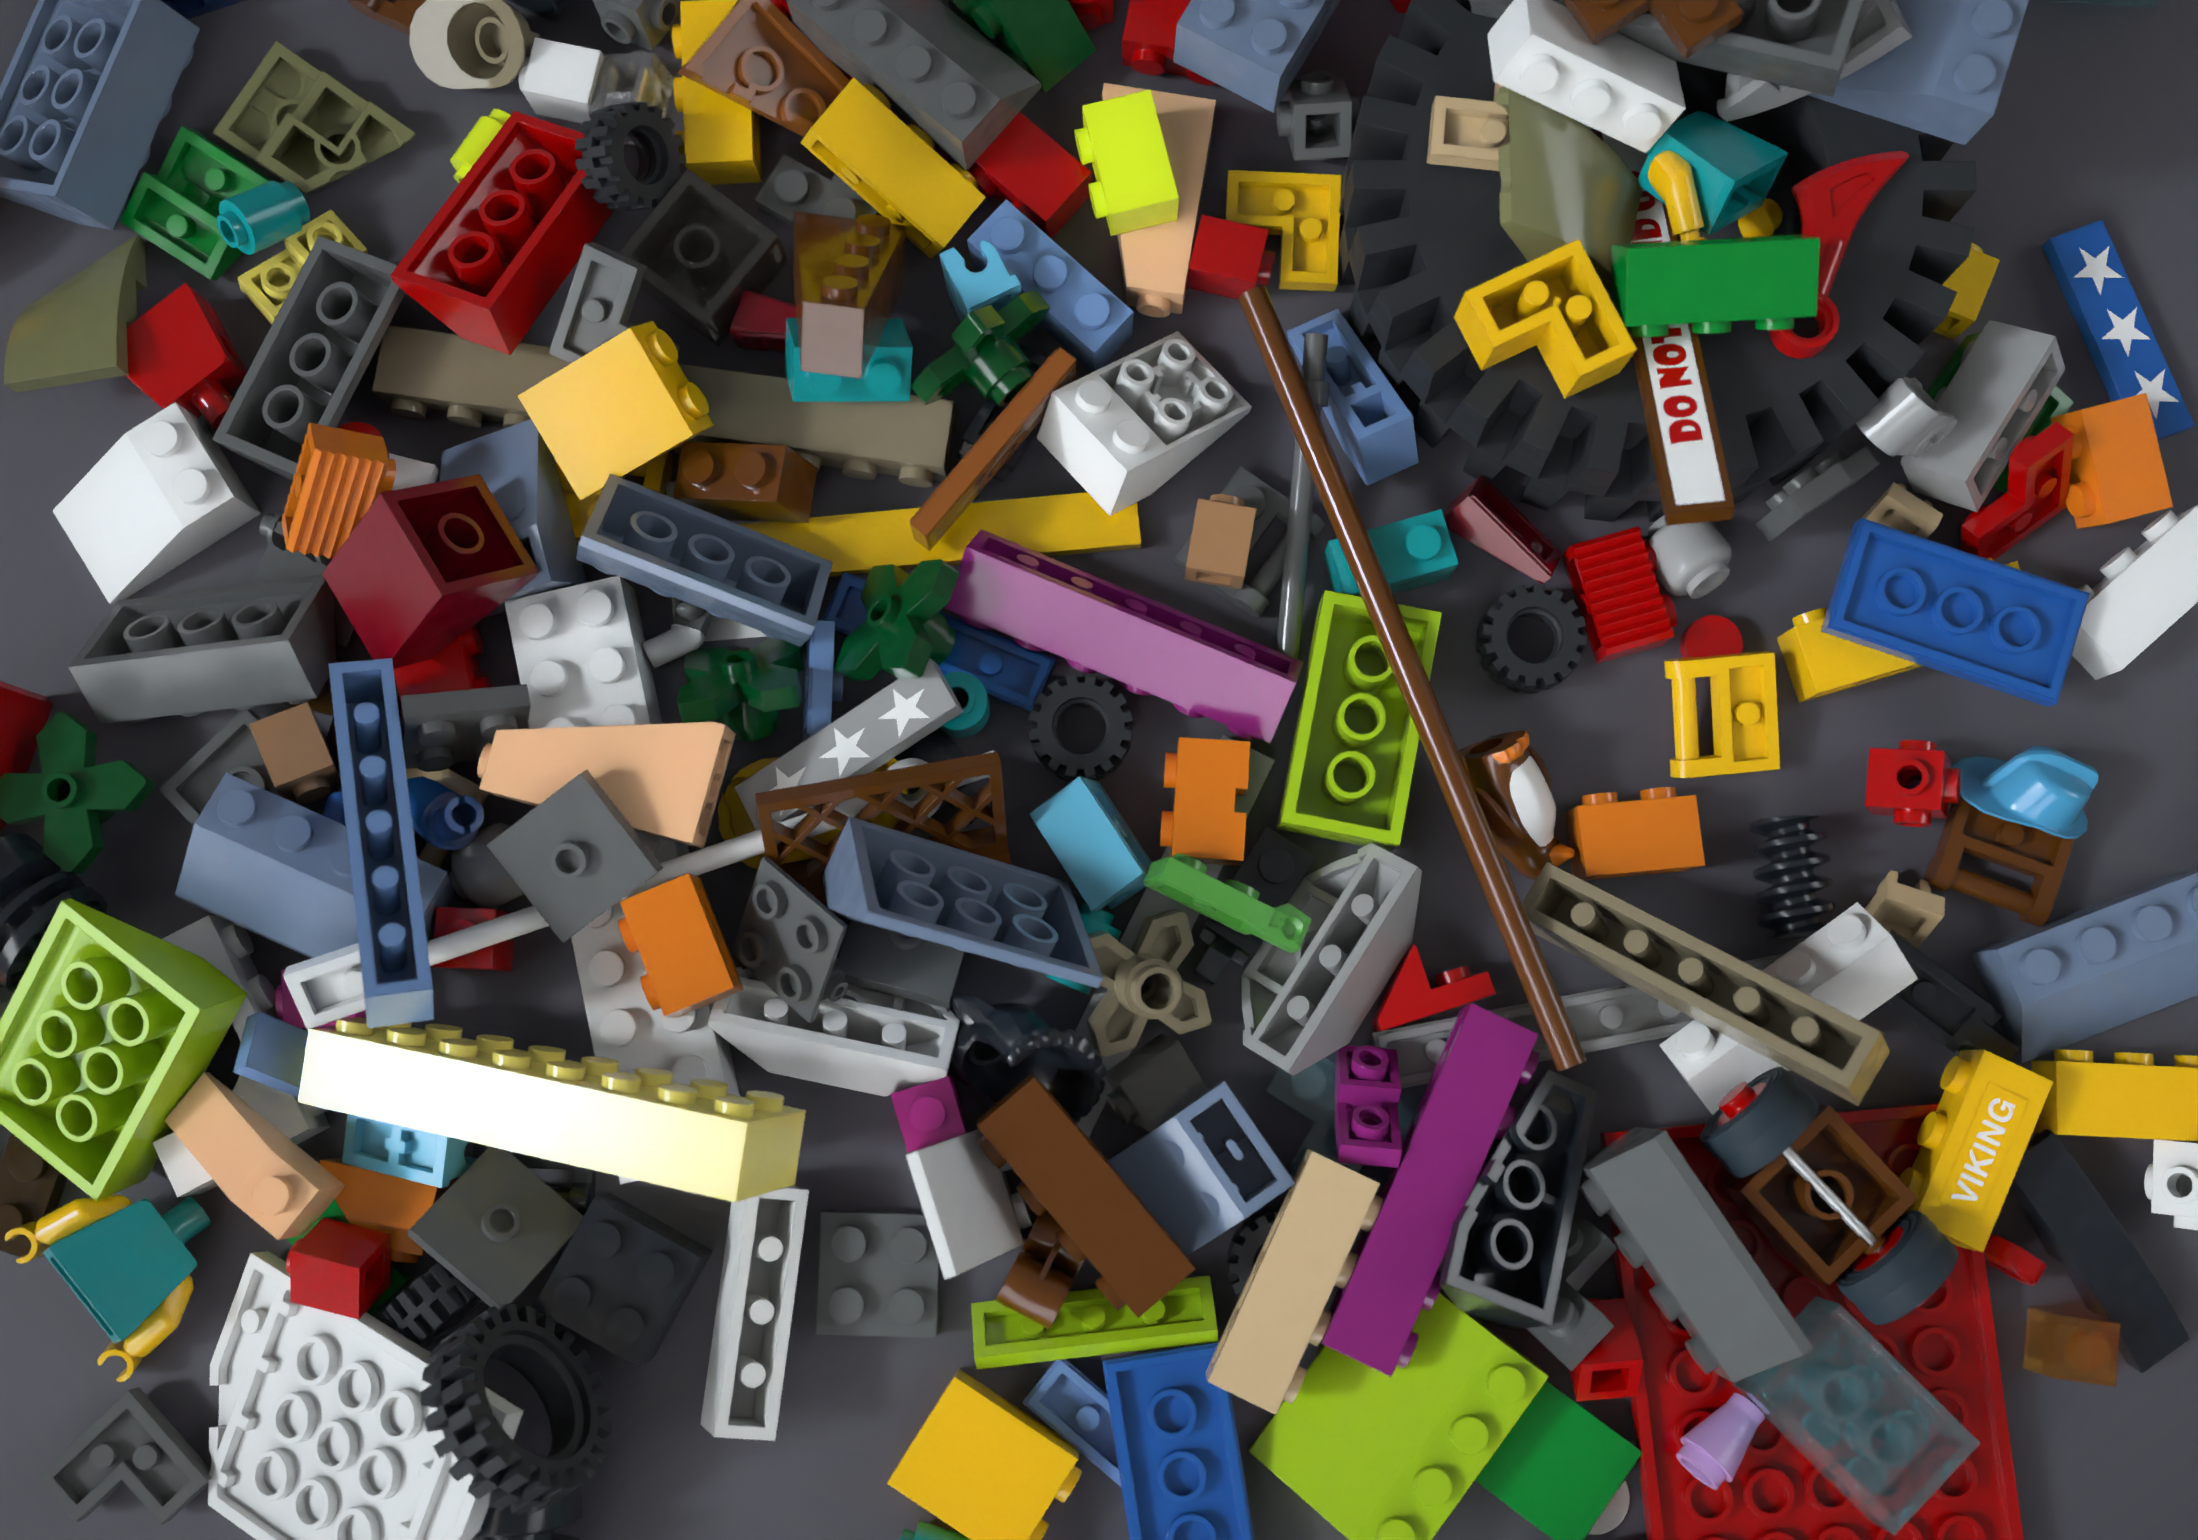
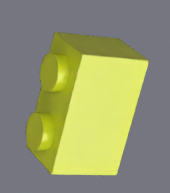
(1129, 163)

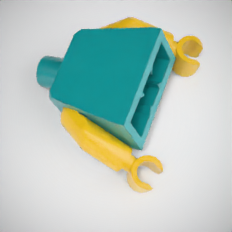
(1713, 177)
(122, 1266)

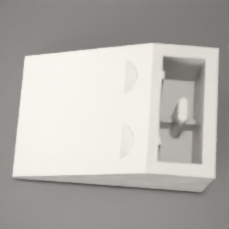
(1139, 420)

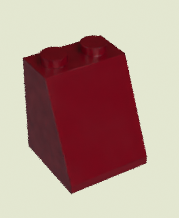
(427, 568)

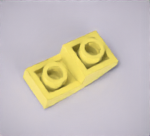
(273, 279)

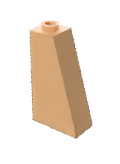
(1159, 256)
(655, 774)

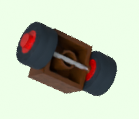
(1826, 1197)

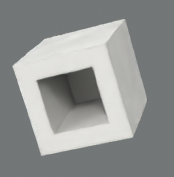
(560, 79)

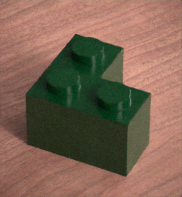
(1034, 33)

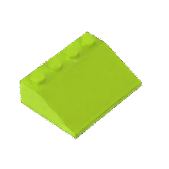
(107, 1045)
(1404, 1448)

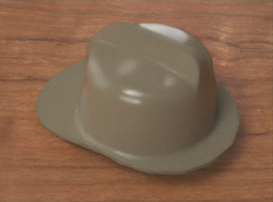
(470, 42)

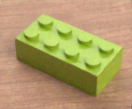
(1353, 729)

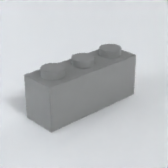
(1995, 401)

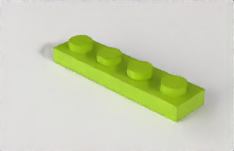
(1093, 1327)

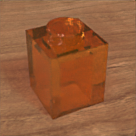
(2071, 1346)

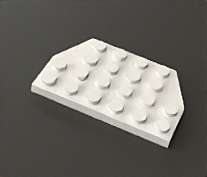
(329, 1425)

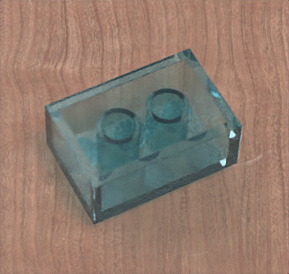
(1861, 1418)

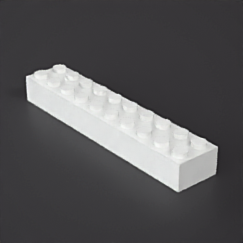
(584, 669)

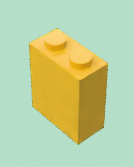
(617, 408)
(986, 1465)

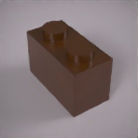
(746, 481)

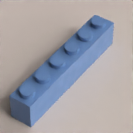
(381, 844)

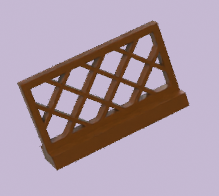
(880, 792)

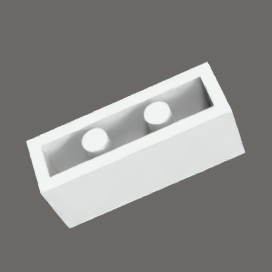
(1607, 86)
(2140, 594)

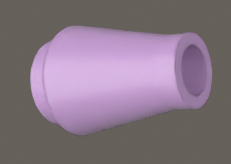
(1720, 1441)

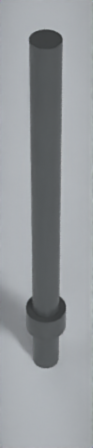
(1301, 507)

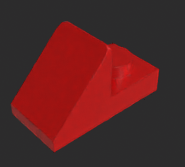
(1411, 998)

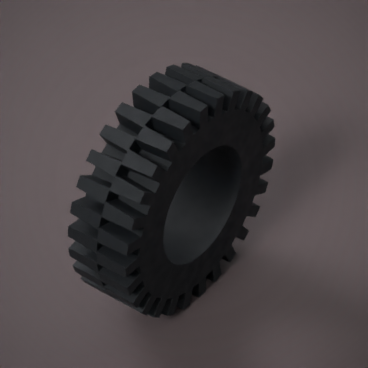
(1434, 231)

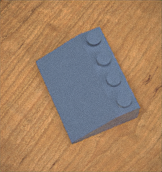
(1945, 74)
(88, 103)
(959, 901)

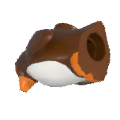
(1516, 800)

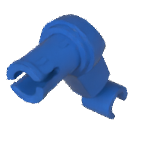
(436, 812)

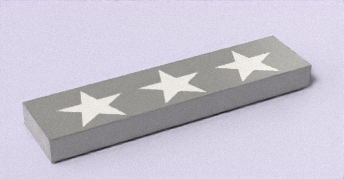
(859, 739)

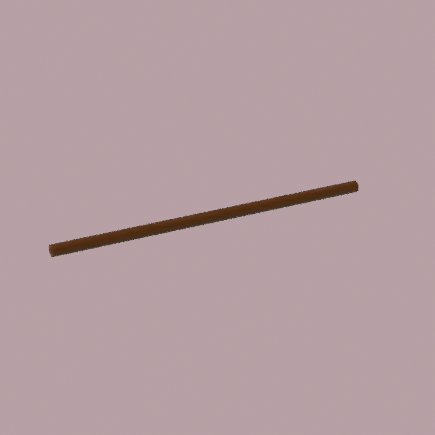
(1412, 681)

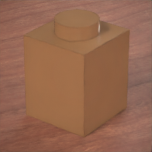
(1220, 541)
(296, 754)

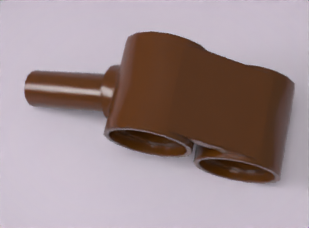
(1040, 1274)

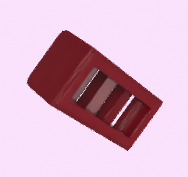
(761, 322)
(1498, 527)

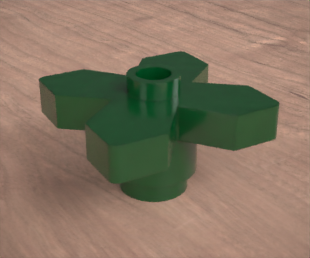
(986, 353)
(901, 622)
(742, 686)
(72, 793)

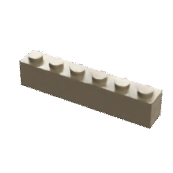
(1707, 984)

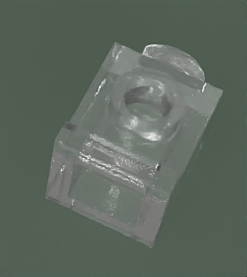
(632, 79)

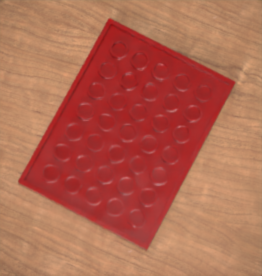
(1776, 1489)

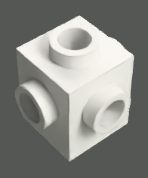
(2174, 1182)

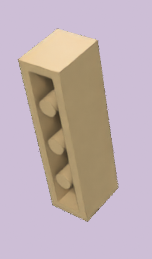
(1292, 1282)

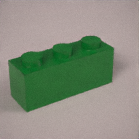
(1715, 283)

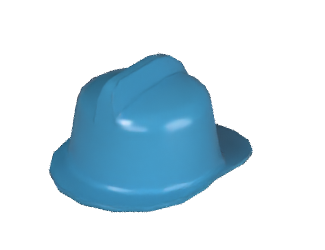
(2031, 789)

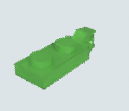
(1227, 903)

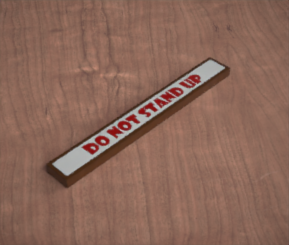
(1676, 393)

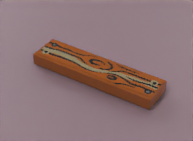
(991, 450)

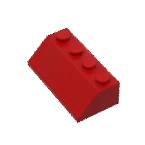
(505, 235)

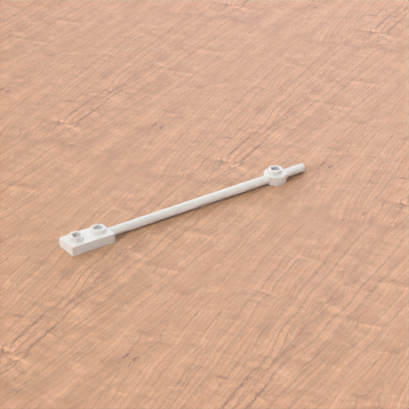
(333, 983)

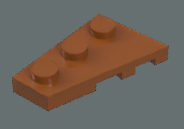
(766, 66)

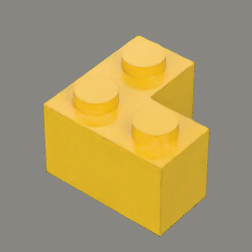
(1551, 305)

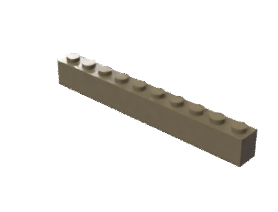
(474, 383)

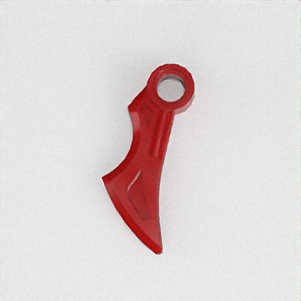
(1830, 209)

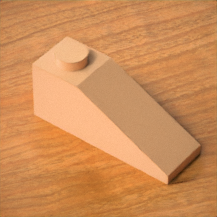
(252, 1160)

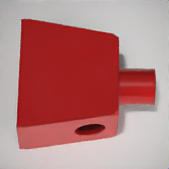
(184, 356)

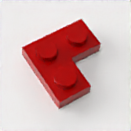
(2034, 494)

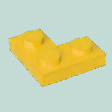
(1300, 210)

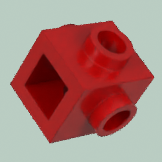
(1892, 772)

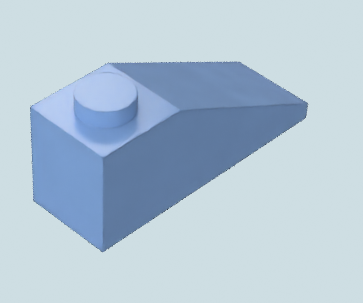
(1362, 403)

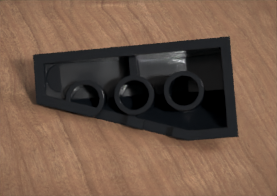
(1518, 1219)

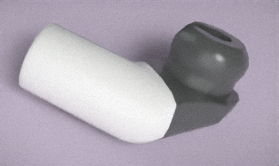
(686, 634)

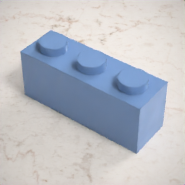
(1082, 311)

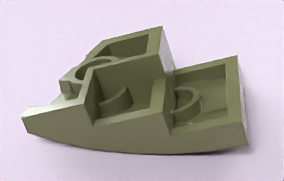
(307, 123)
(1562, 185)
(79, 325)

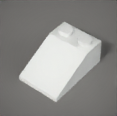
(153, 503)
(967, 1203)

